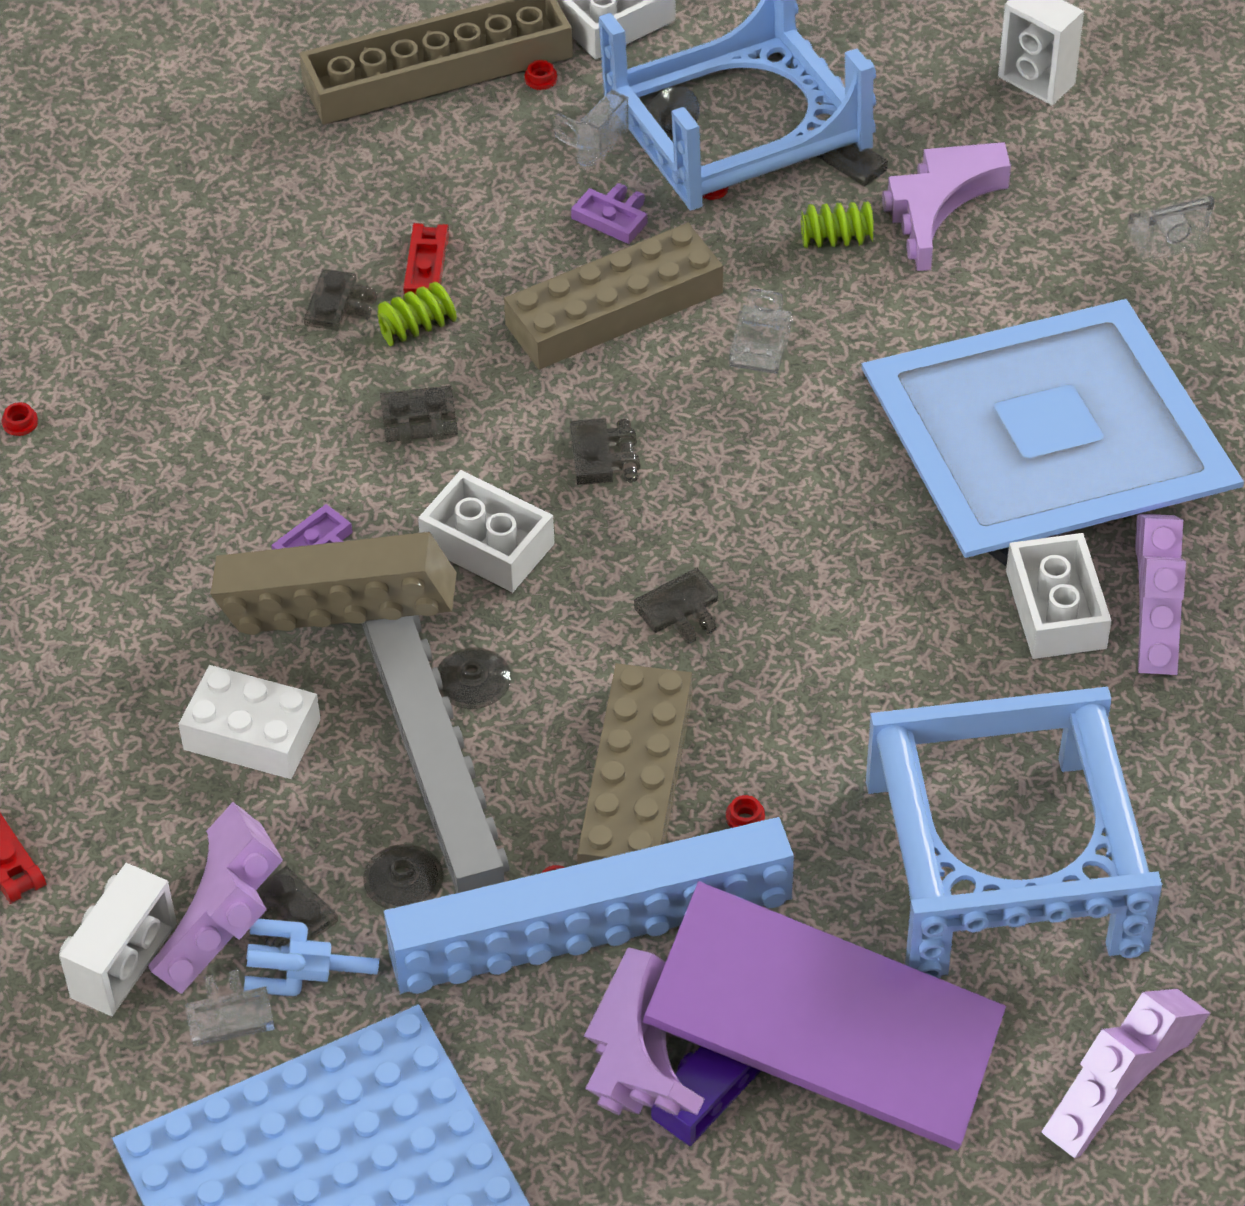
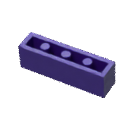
(714, 1079)

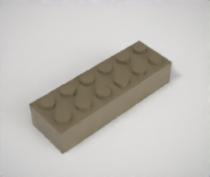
(613, 295)
(334, 583)
(636, 762)

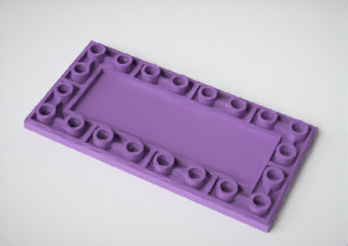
(826, 1015)

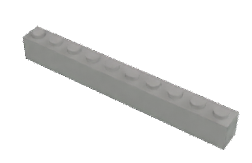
(436, 753)

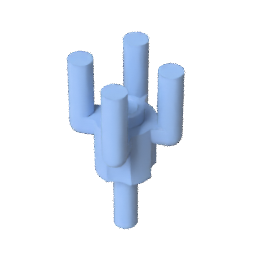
(300, 959)

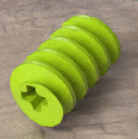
(837, 224)
(415, 310)

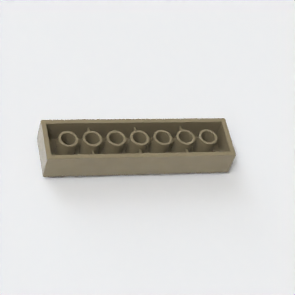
(433, 56)

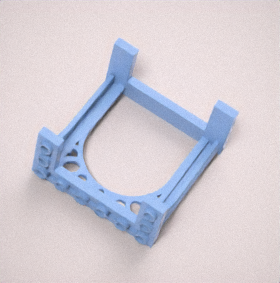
(764, 32)
(1086, 744)

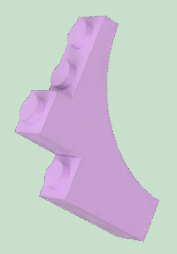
(940, 186)
(1160, 591)
(225, 901)
(634, 1054)
(1119, 1061)

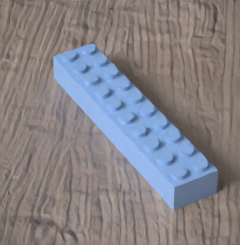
(582, 905)

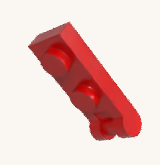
(425, 256)
(14, 861)

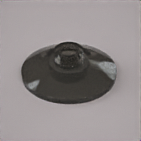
(671, 99)
(475, 688)
(398, 889)

